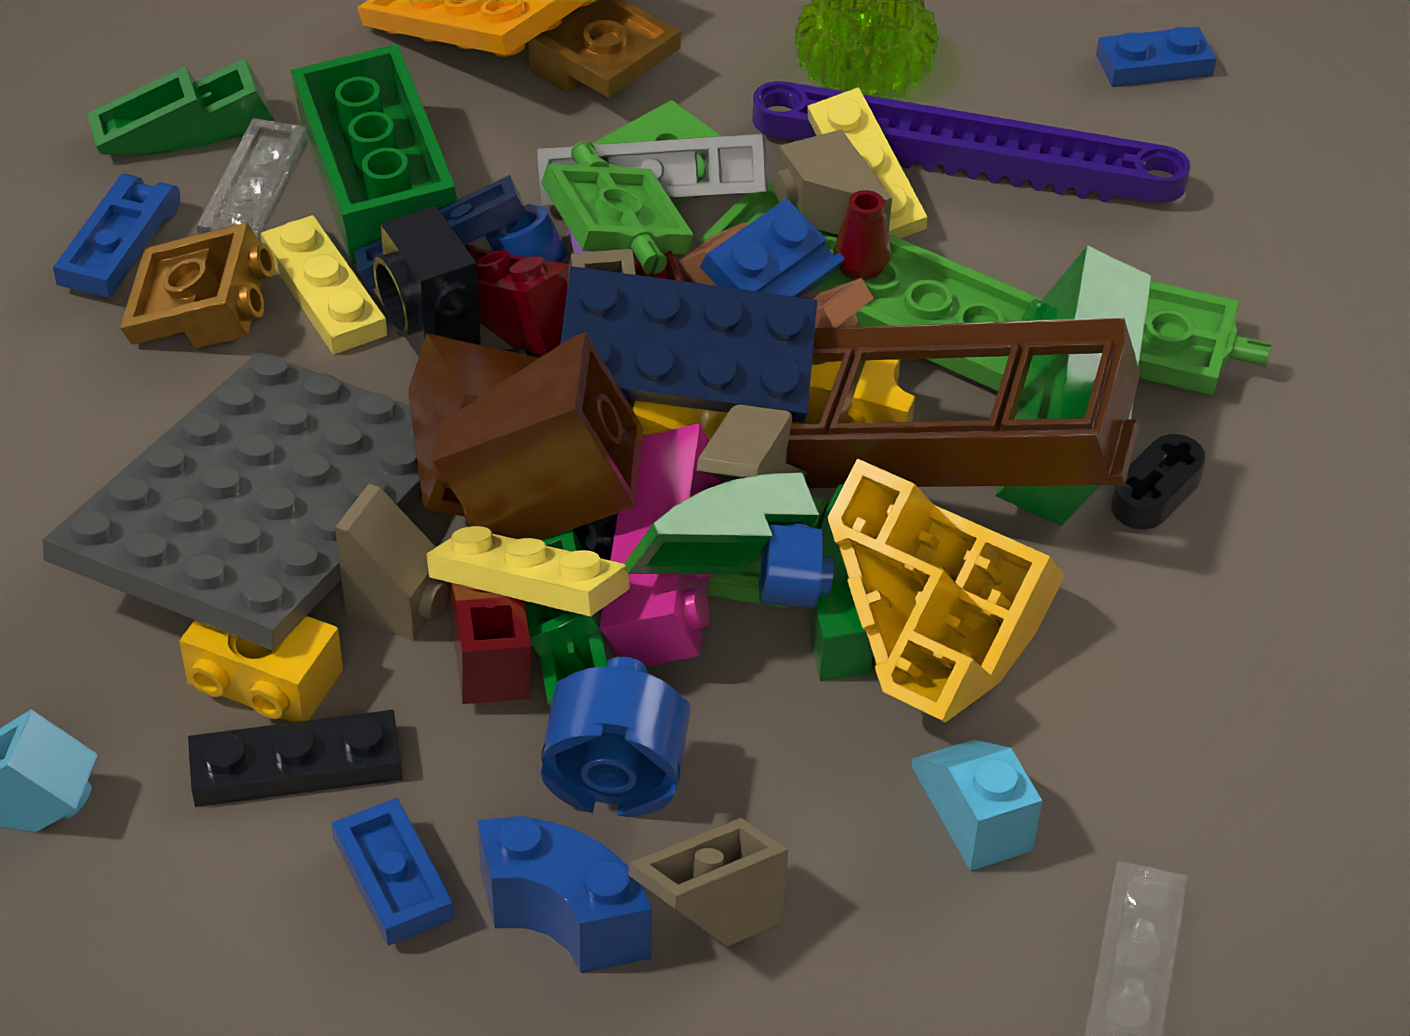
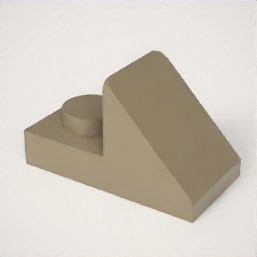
(749, 444)

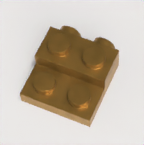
(602, 47)
(199, 288)

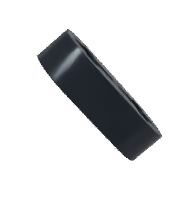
(1168, 488)

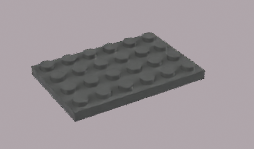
(244, 500)

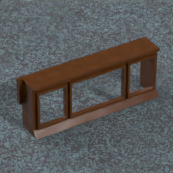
(977, 451)

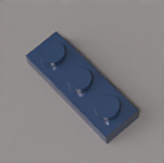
(483, 212)

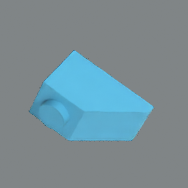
(41, 773)
(982, 800)

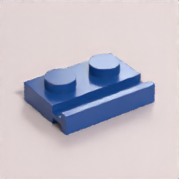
(774, 255)

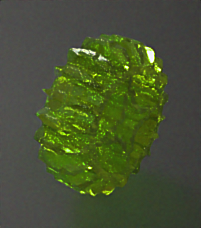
(867, 44)

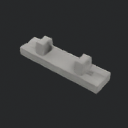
(729, 164)

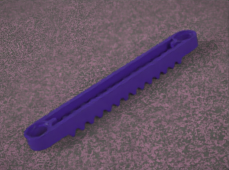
(993, 146)

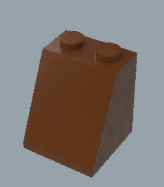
(444, 381)
(544, 447)

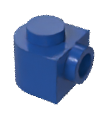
(532, 237)
(793, 567)

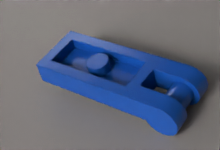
(115, 235)

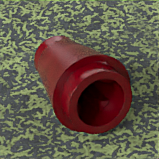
(864, 236)

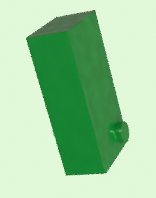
(370, 141)
(1063, 383)

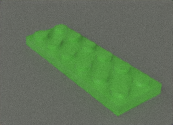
(914, 290)

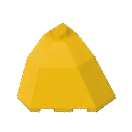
(936, 592)

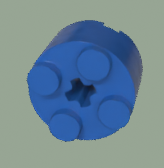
(615, 739)

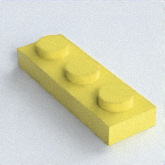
(853, 115)
(324, 285)
(528, 570)

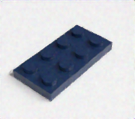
(695, 340)

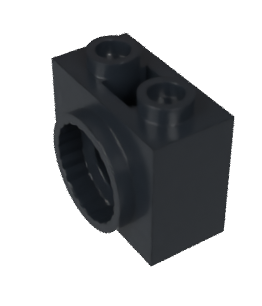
(427, 280)

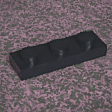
(294, 758)

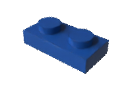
(1155, 56)
(393, 871)

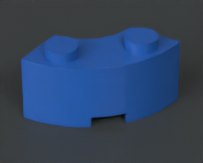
(565, 888)

